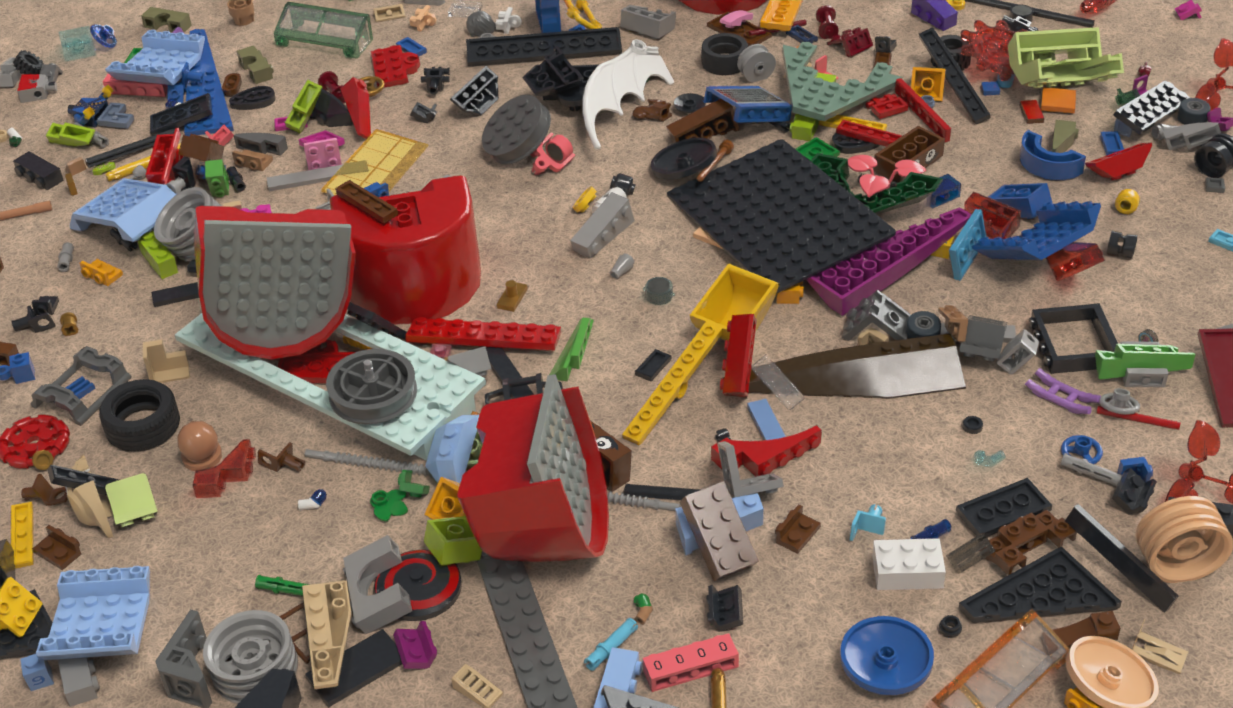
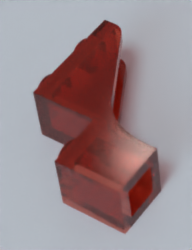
(233, 468)

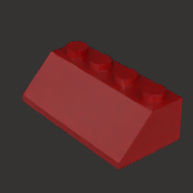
(739, 355)

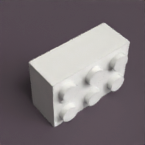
(908, 564)

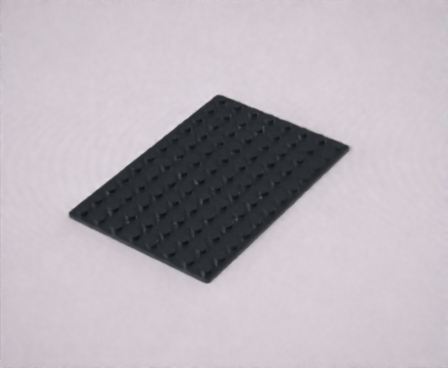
(780, 215)

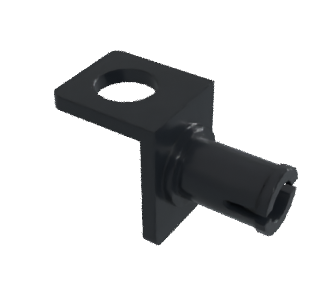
(32, 320)

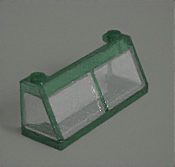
(324, 27)

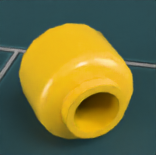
(1127, 201)

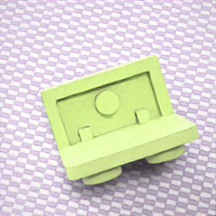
(131, 499)

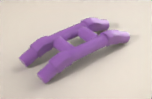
(1055, 386)

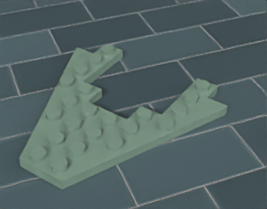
(827, 99)

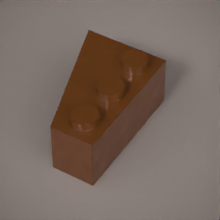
(200, 148)

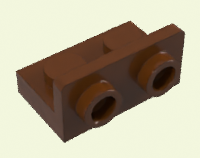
(796, 530)
(58, 548)

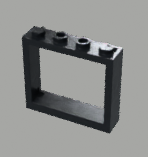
(1075, 362)

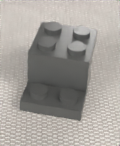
(984, 338)

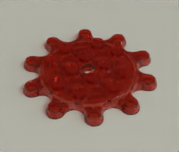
(986, 47)

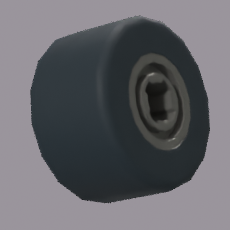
(1193, 111)
(923, 325)

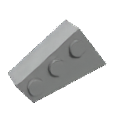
(647, 22)

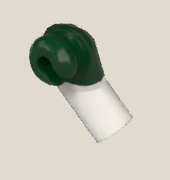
(15, 139)

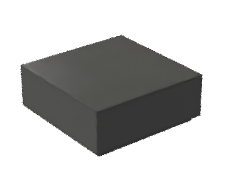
(1215, 185)

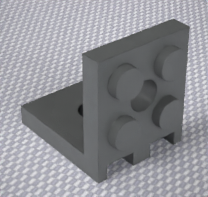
(881, 312)

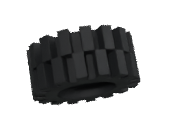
(27, 63)

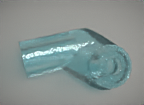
(991, 460)

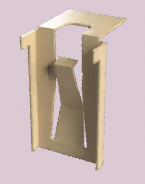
(1167, 650)

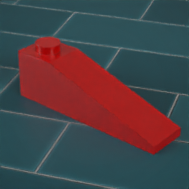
(357, 102)

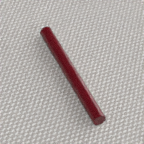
(762, 31)

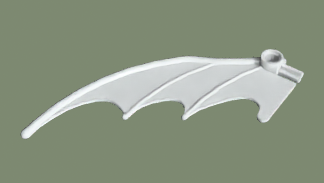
(620, 77)

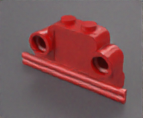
(163, 158)

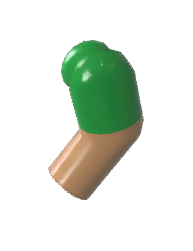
(645, 606)

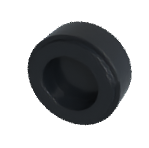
(972, 425)

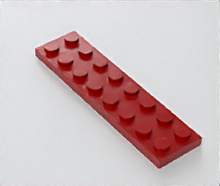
(484, 333)

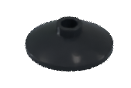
(689, 102)

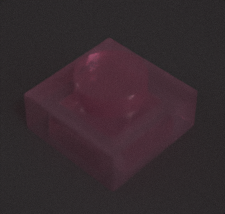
(441, 350)

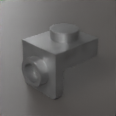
(51, 71)

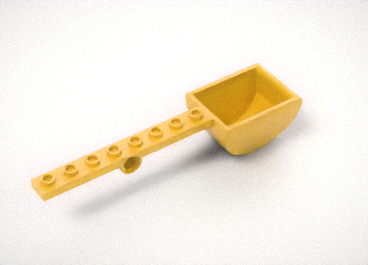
(731, 294)

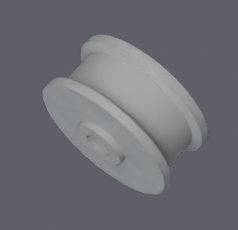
(756, 63)

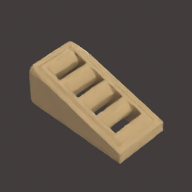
(468, 675)

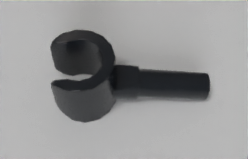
(722, 434)

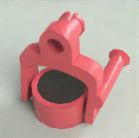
(558, 150)

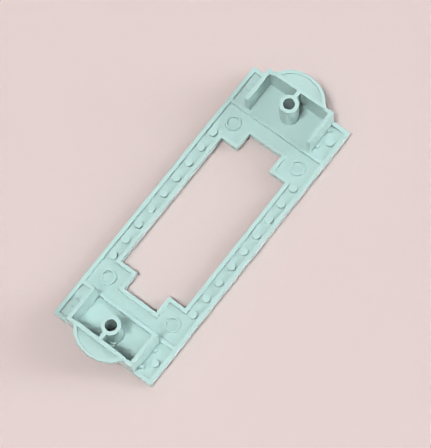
(442, 387)

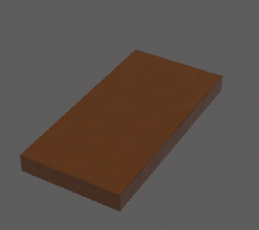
(742, 30)

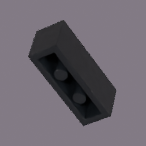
(38, 170)

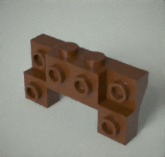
(1025, 535)

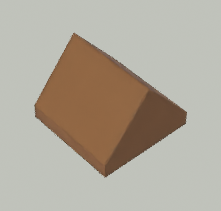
(75, 166)

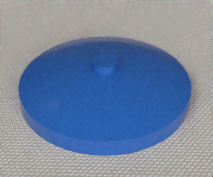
(887, 655)

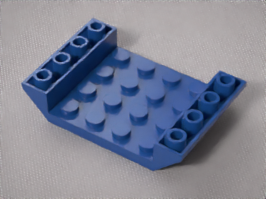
(1057, 228)

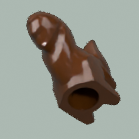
(656, 110)

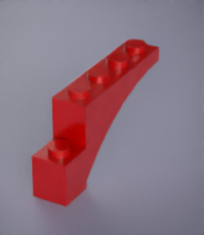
(767, 455)

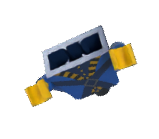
(89, 109)

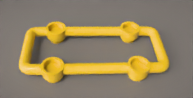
(574, 13)

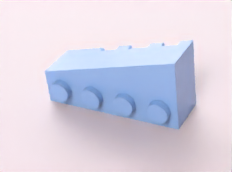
(749, 510)

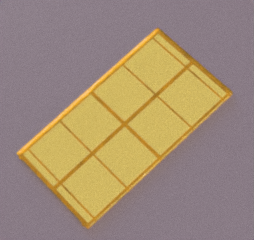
(379, 159)

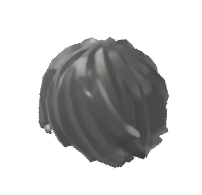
(480, 23)

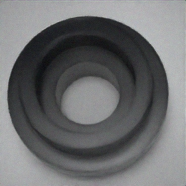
(952, 621)

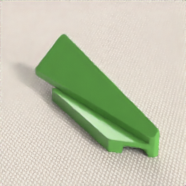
(573, 351)
(1126, 356)

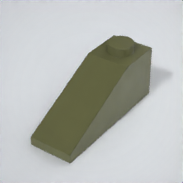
(1064, 135)

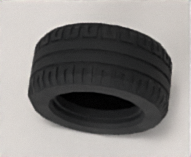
(142, 433)

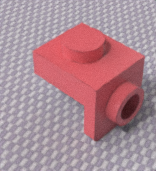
(223, 135)

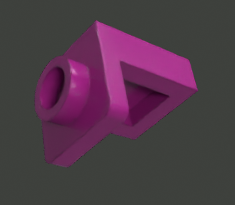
(1224, 123)

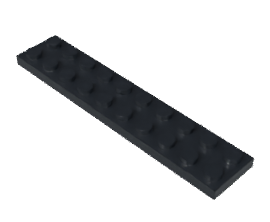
(536, 46)

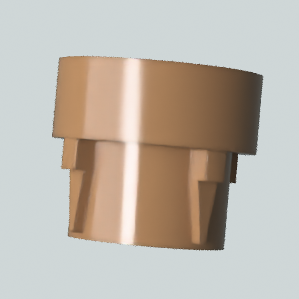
(241, 11)

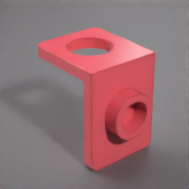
(821, 65)

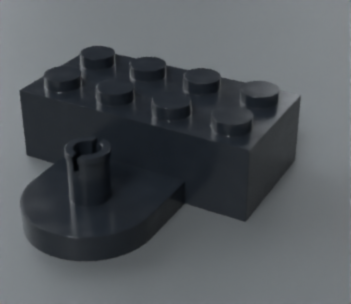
(574, 96)

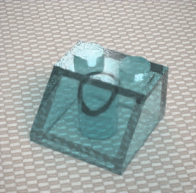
(77, 43)

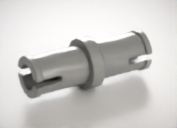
(65, 256)

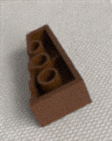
(705, 122)

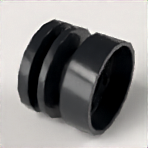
(1215, 156)

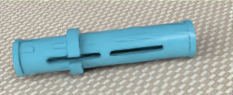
(614, 640)

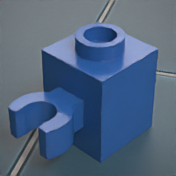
(20, 368)

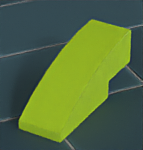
(303, 106)
(69, 134)

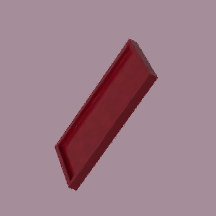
(1218, 359)

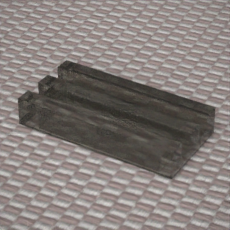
(969, 551)

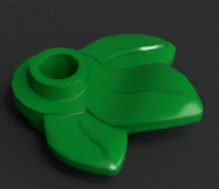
(388, 504)

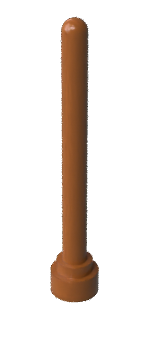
(725, 148)

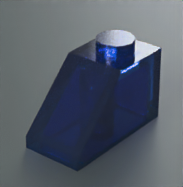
(947, 191)

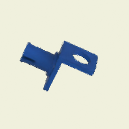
(187, 76)

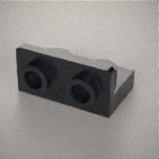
(184, 170)
(1133, 493)

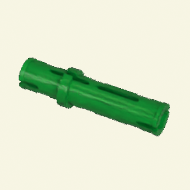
(279, 585)

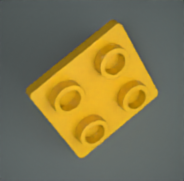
(17, 607)

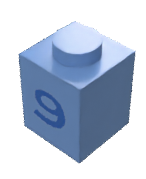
(36, 672)

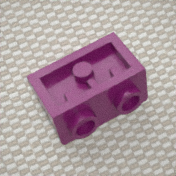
(415, 647)

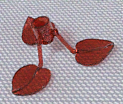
(1223, 58)
(1201, 442)

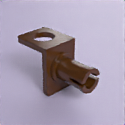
(284, 458)
(44, 491)

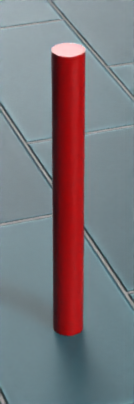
(1141, 418)

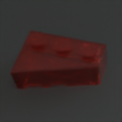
(998, 218)
(1074, 259)

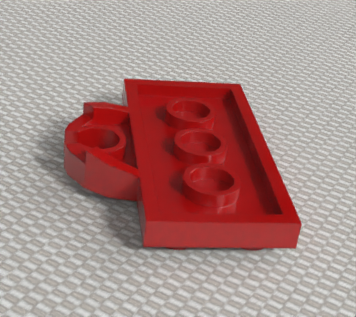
(394, 65)
(315, 363)

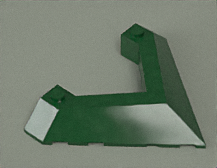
(910, 191)

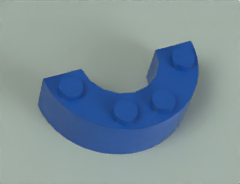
(1047, 163)

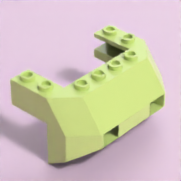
(1035, 61)

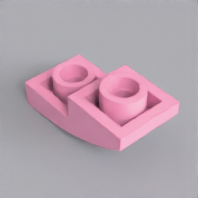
(736, 18)

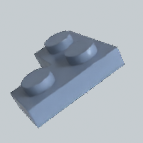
(115, 117)

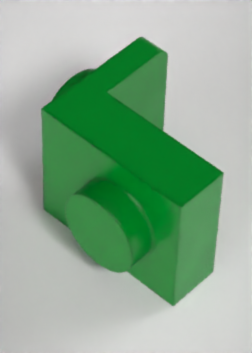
(415, 489)

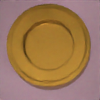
(42, 459)

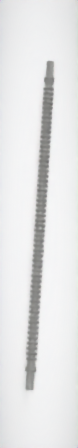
(376, 463)

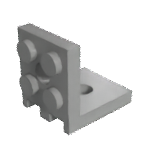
(767, 483)

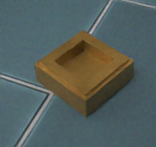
(71, 185)

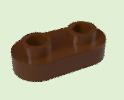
(231, 84)

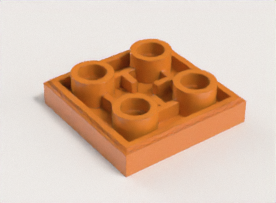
(1058, 100)

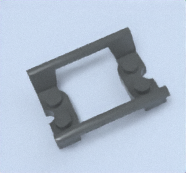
(65, 398)

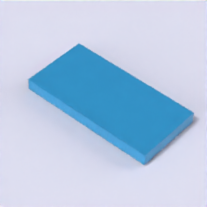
(961, 250)

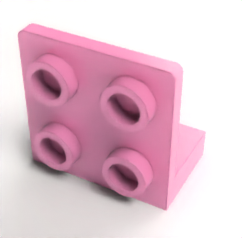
(322, 154)

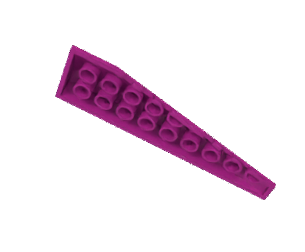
(881, 265)

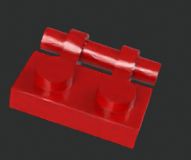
(887, 105)

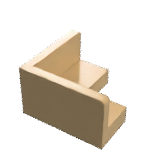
(162, 365)

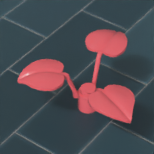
(872, 184)

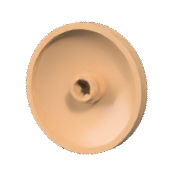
(1111, 673)

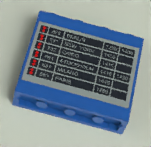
(751, 103)

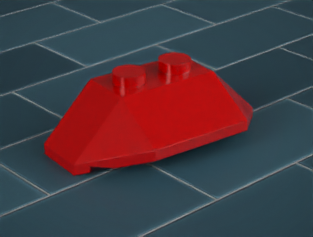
(1121, 162)

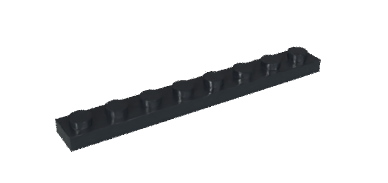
(954, 76)

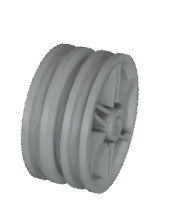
(177, 221)
(246, 644)

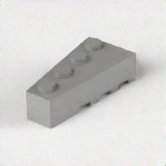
(603, 226)

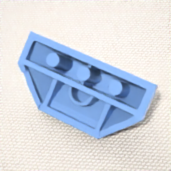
(452, 448)

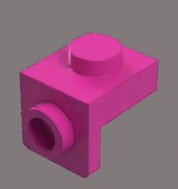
(1188, 9)

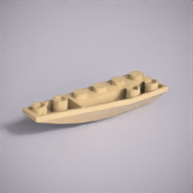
(327, 626)

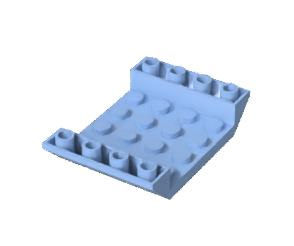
(160, 58)
(127, 205)
(98, 613)

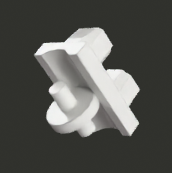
(506, 20)

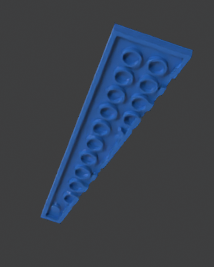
(211, 85)

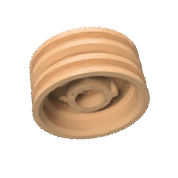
(1184, 539)

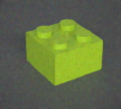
(451, 540)

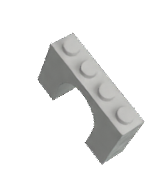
(361, 569)

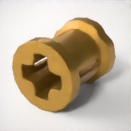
(69, 324)

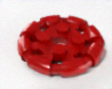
(31, 430)

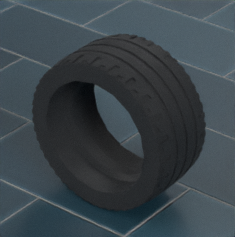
(722, 52)

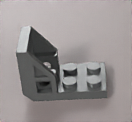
(178, 663)

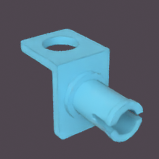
(869, 521)

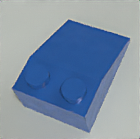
(1023, 197)

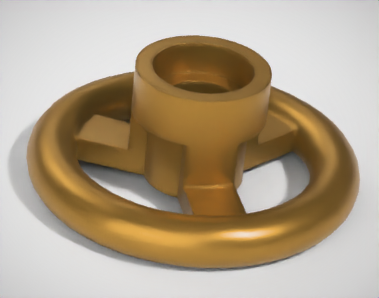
(370, 85)

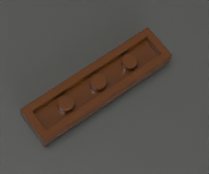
(366, 201)

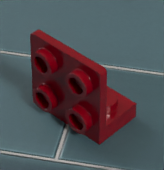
(853, 41)

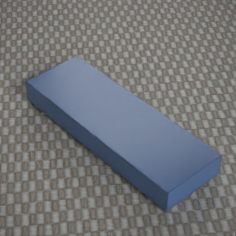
(765, 420)

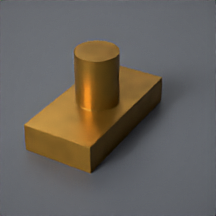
(512, 295)

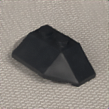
(478, 93)
(331, 111)

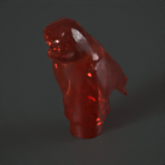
(1095, 6)

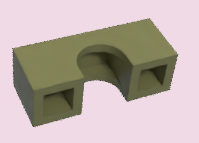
(157, 17)
(258, 67)

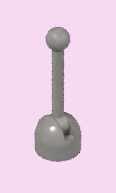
(138, 173)

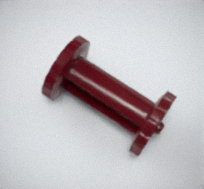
(826, 16)
(329, 82)

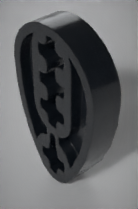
(253, 98)
(851, 145)

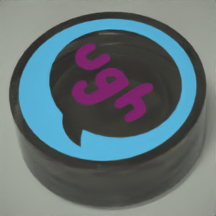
(1148, 336)

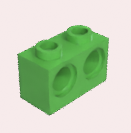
(217, 178)

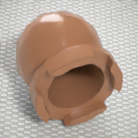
(199, 446)

